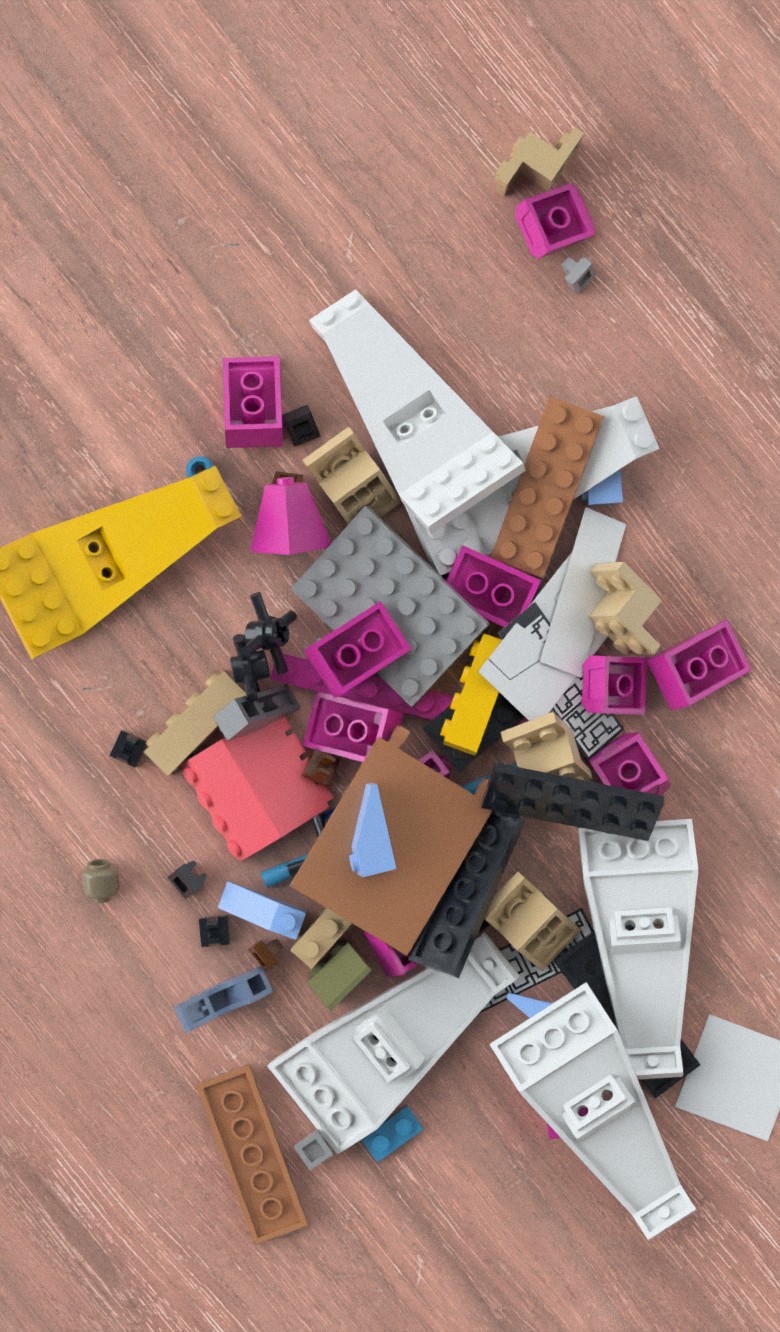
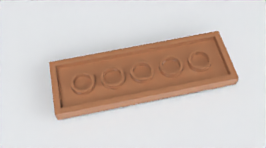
(547, 486)
(252, 1154)

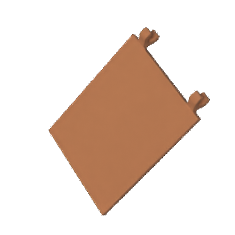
(429, 833)

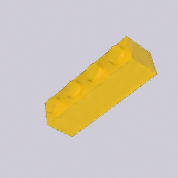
(474, 703)

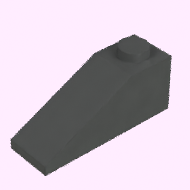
(244, 717)

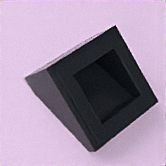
(301, 425)

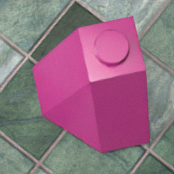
(288, 520)

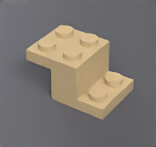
(537, 160)
(351, 477)
(624, 608)
(546, 747)
(530, 921)

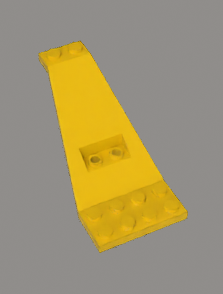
(56, 583)

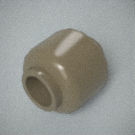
(100, 880)

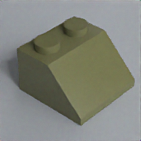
(339, 974)

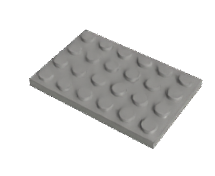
(377, 565)

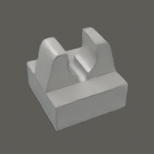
(578, 273)
(313, 1149)

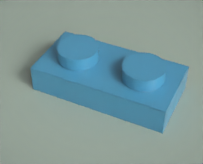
(393, 1133)

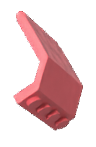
(256, 787)

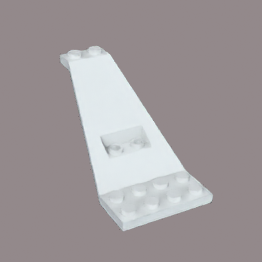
(424, 432)
(621, 439)
(645, 967)
(567, 1063)
(347, 1076)

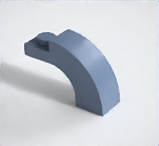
(223, 998)

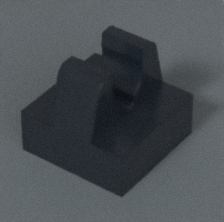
(128, 748)
(185, 881)
(214, 931)

